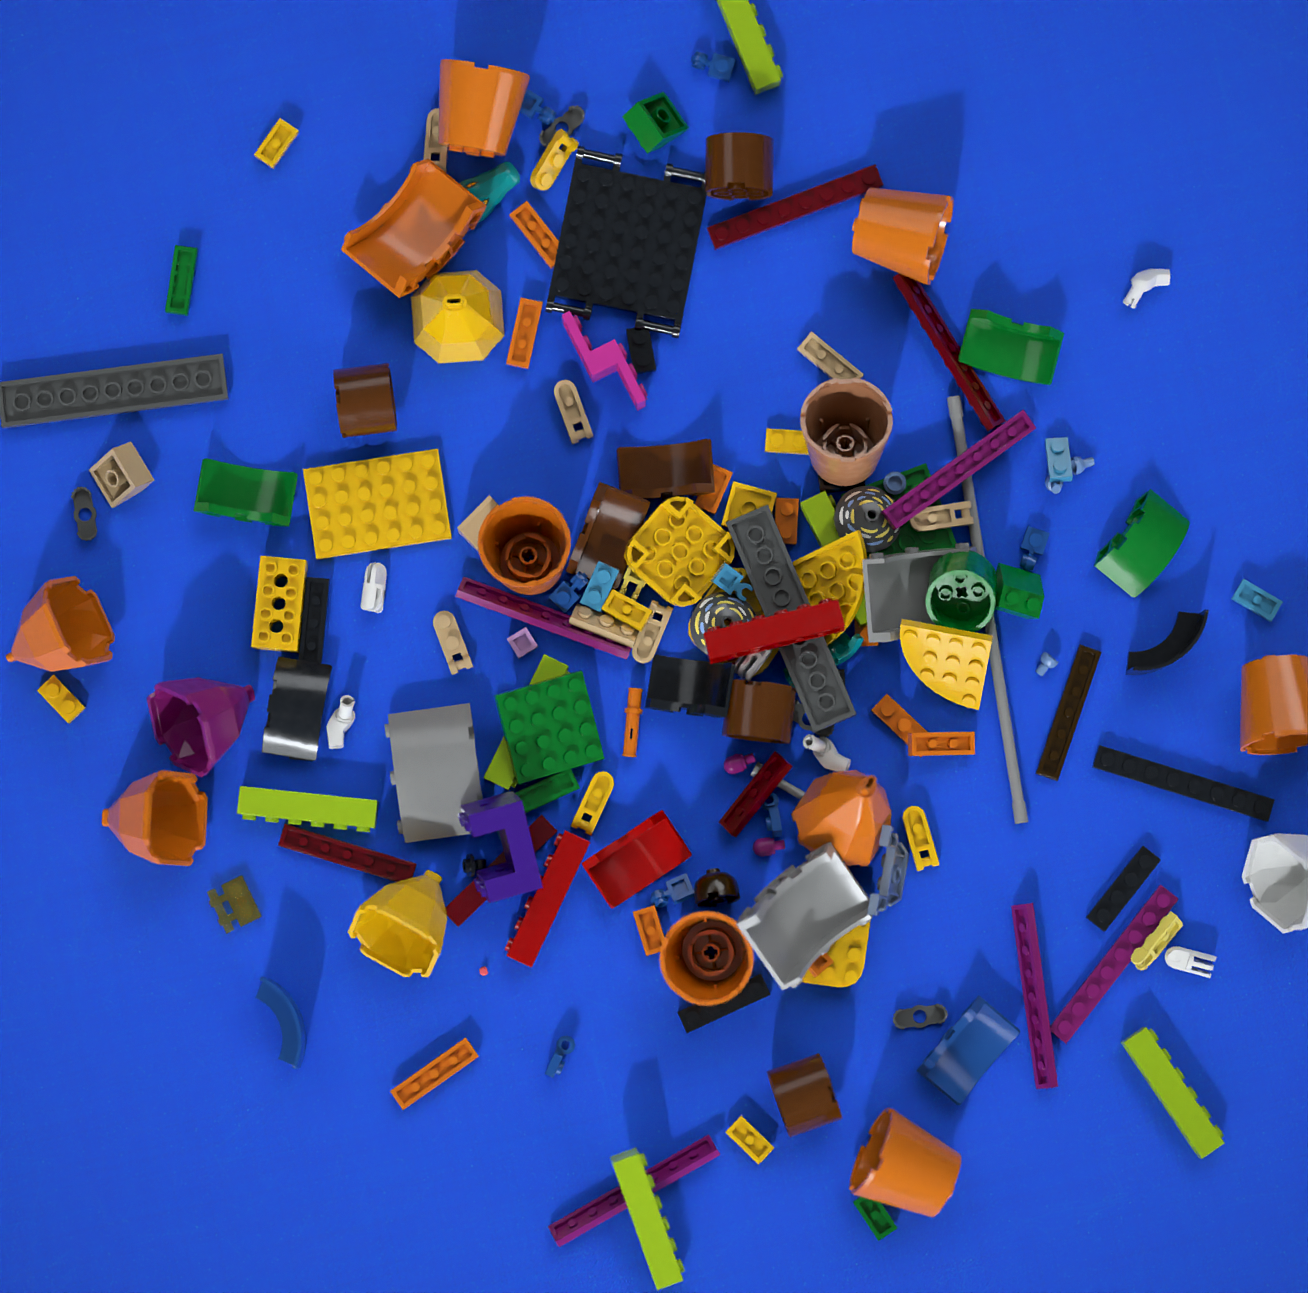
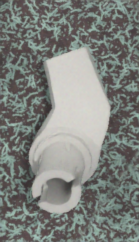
(1144, 282)
(340, 722)
(826, 753)

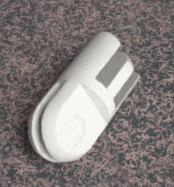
(374, 588)
(750, 664)
(1183, 960)

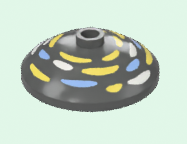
(852, 515)
(713, 611)

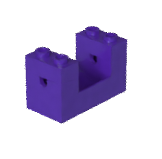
(520, 870)

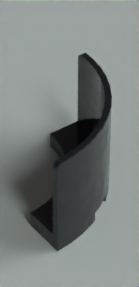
(1179, 642)
(690, 686)
(296, 708)

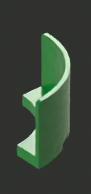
(1010, 349)
(245, 493)
(1144, 546)

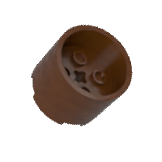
(739, 166)
(365, 400)
(760, 712)
(804, 1095)

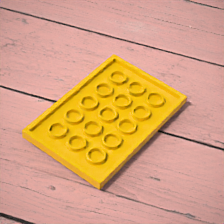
(377, 504)

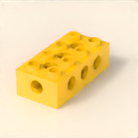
(268, 593)

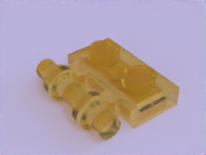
(241, 901)

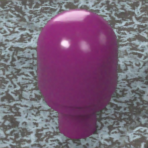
(737, 763)
(767, 846)

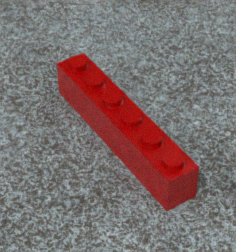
(773, 631)
(547, 900)

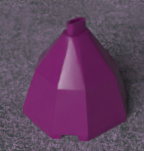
(198, 720)

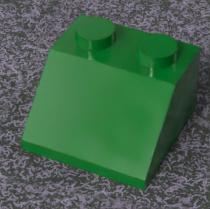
(655, 122)
(1018, 592)

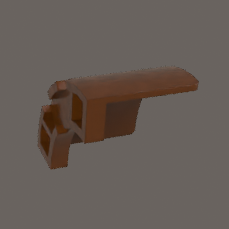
(667, 470)
(607, 530)

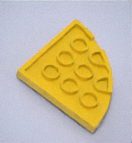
(835, 574)
(947, 660)

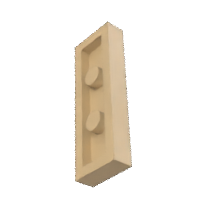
(827, 359)
(603, 625)

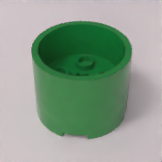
(965, 607)

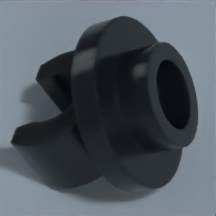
(470, 865)

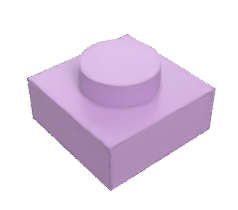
(522, 642)

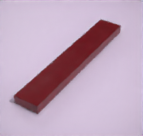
(346, 854)
(470, 900)

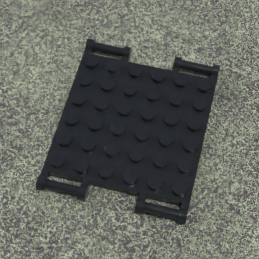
(627, 242)

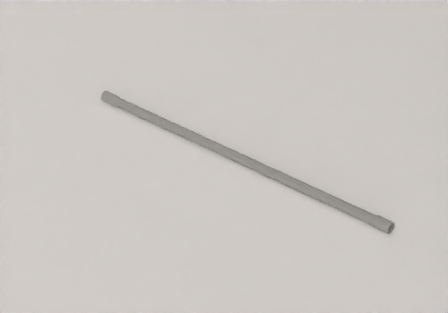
(1018, 802)

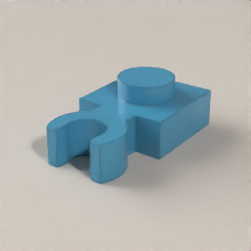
(729, 580)

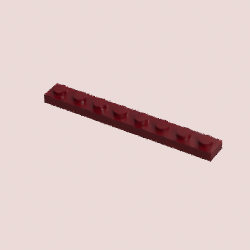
(794, 207)
(949, 350)

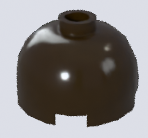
(715, 888)

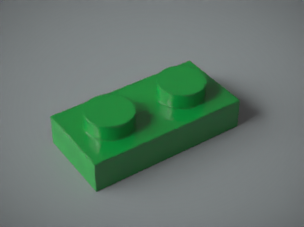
(875, 1217)

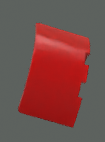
(636, 859)

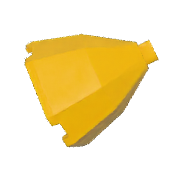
(460, 329)
(403, 925)

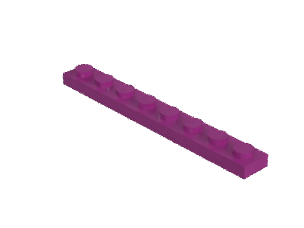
(958, 470)
(535, 615)
(1112, 964)
(1034, 996)
(614, 1202)

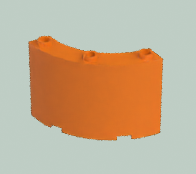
(415, 229)

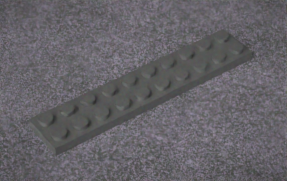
(113, 391)
(780, 589)

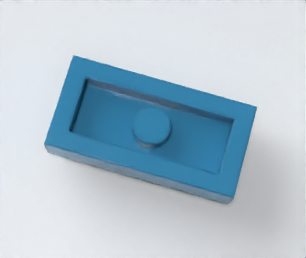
(1058, 459)
(599, 586)
(1256, 600)

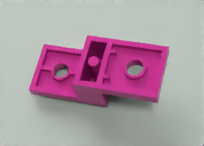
(605, 360)

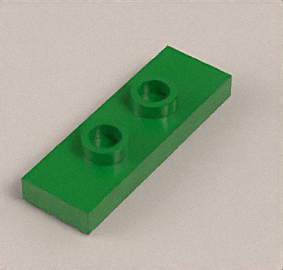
(181, 280)
(548, 790)

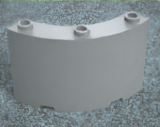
(898, 588)
(433, 769)
(804, 914)

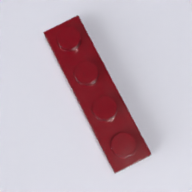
(755, 794)

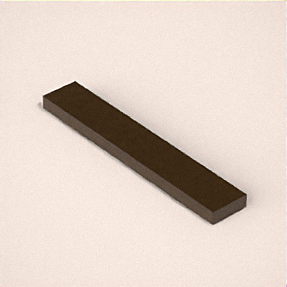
(1068, 712)

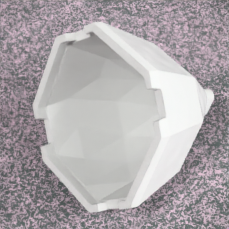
(1279, 879)

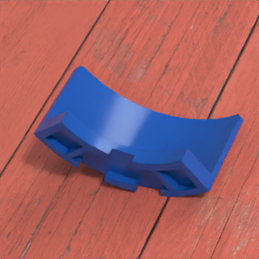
(289, 1018)
(968, 1050)

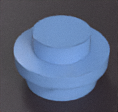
(894, 483)

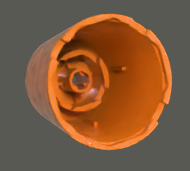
(478, 107)
(903, 231)
(520, 530)
(1274, 705)
(697, 974)
(905, 1166)

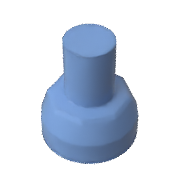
(1079, 464)
(1054, 487)
(1047, 662)

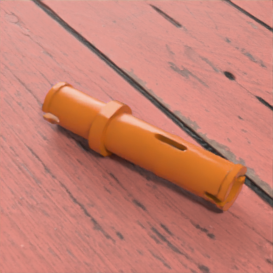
(632, 721)

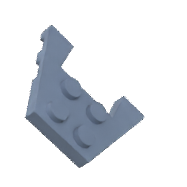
(893, 874)

